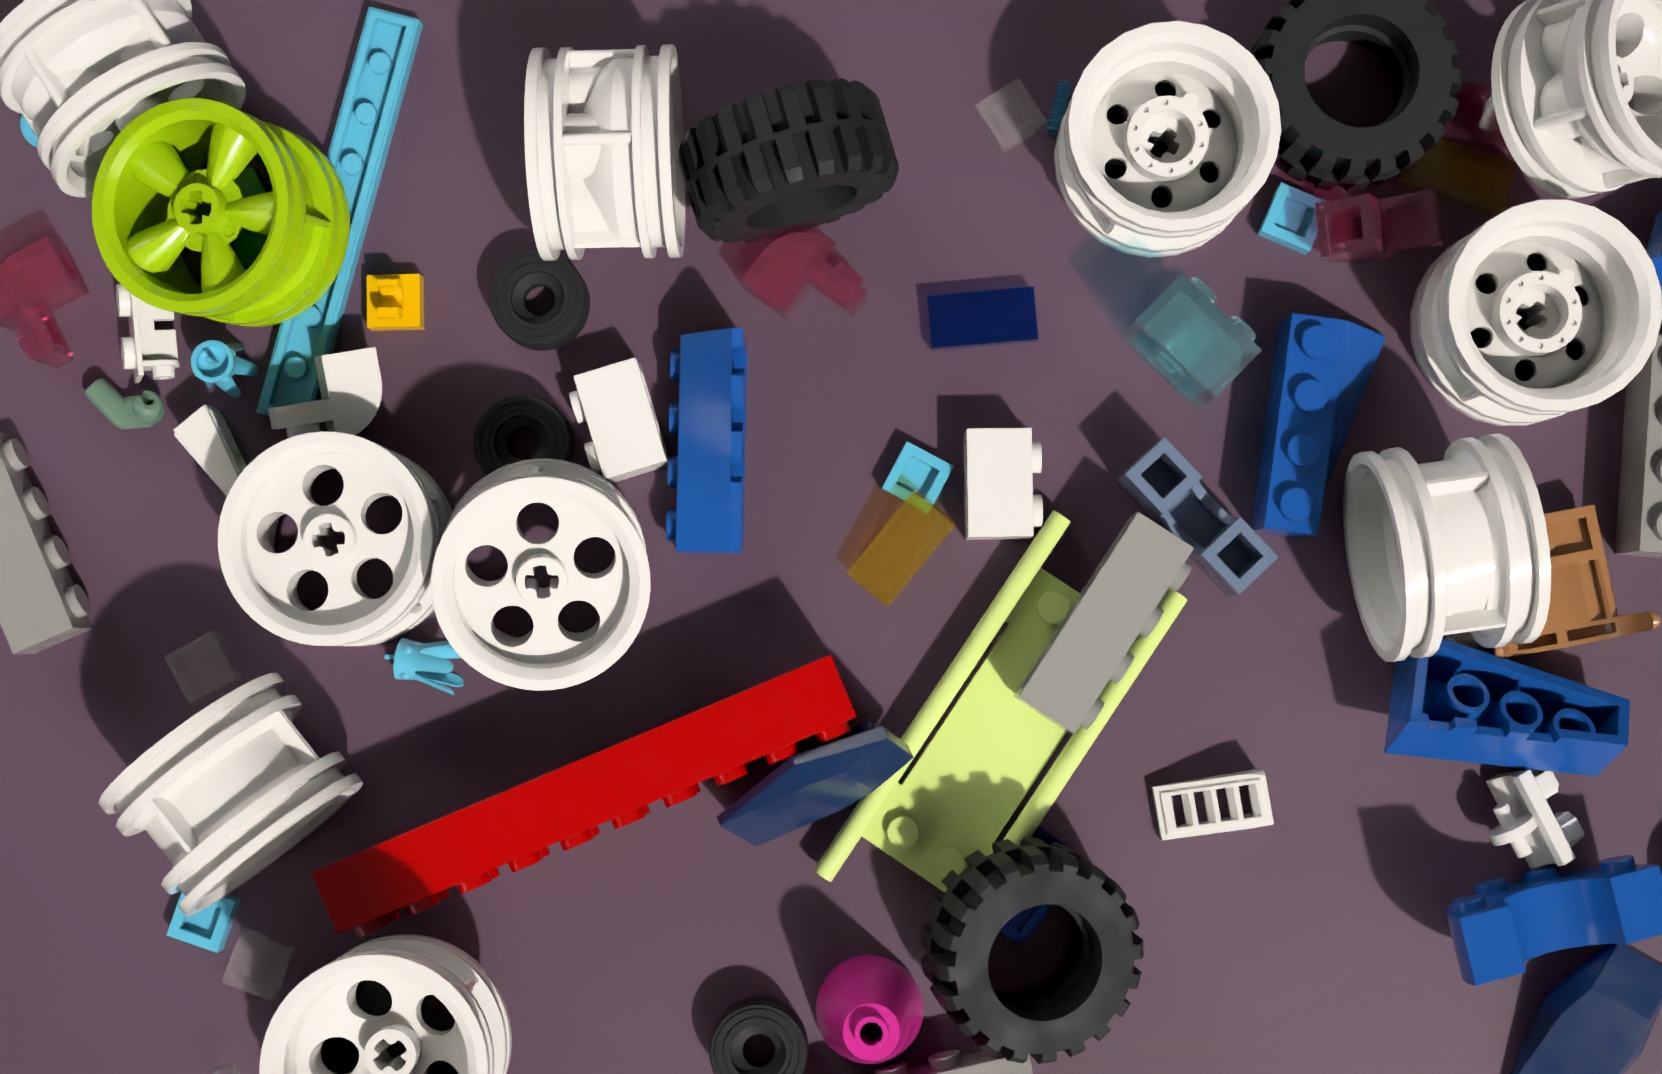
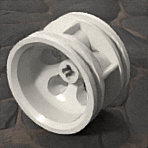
(95, 67)
(1581, 93)
(604, 150)
(281, 484)
(549, 653)
(410, 969)

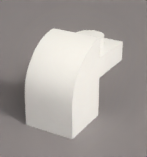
(349, 396)

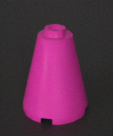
(864, 992)

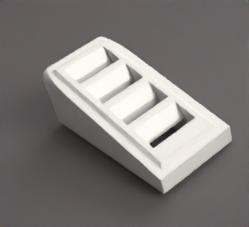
(212, 446)
(1258, 794)

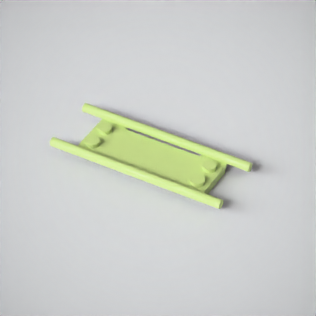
(989, 740)

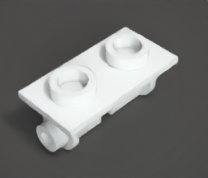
(146, 347)

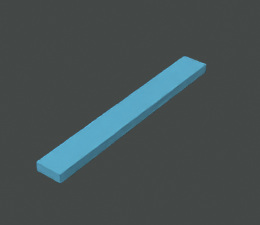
(359, 157)

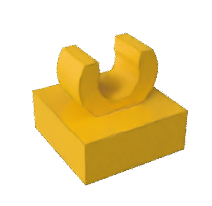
(395, 302)

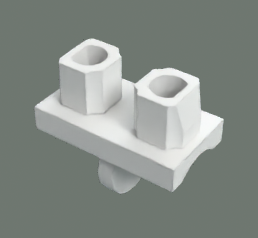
(1528, 819)

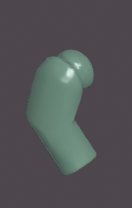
(125, 412)

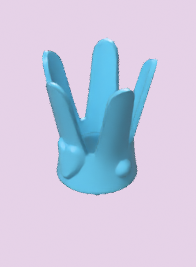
(218, 363)
(426, 663)

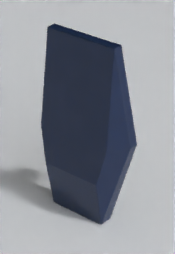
(816, 784)
(1595, 1016)

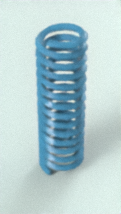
(1057, 107)

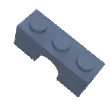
(1177, 501)

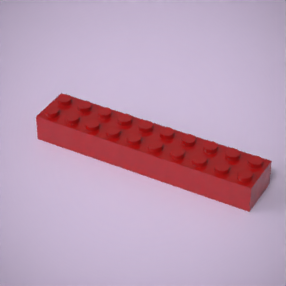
(578, 797)

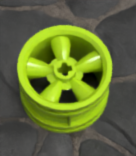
(157, 201)

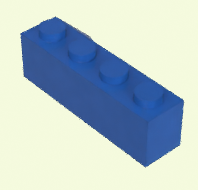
(1312, 400)
(710, 442)

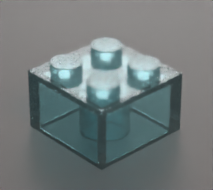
(1192, 341)

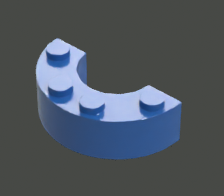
(1551, 913)

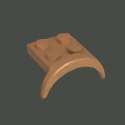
(1581, 589)

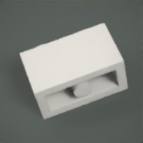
(619, 421)
(1000, 483)

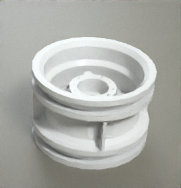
(1207, 74)
(1579, 250)
(1446, 547)
(229, 791)

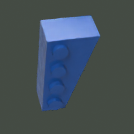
(1502, 714)

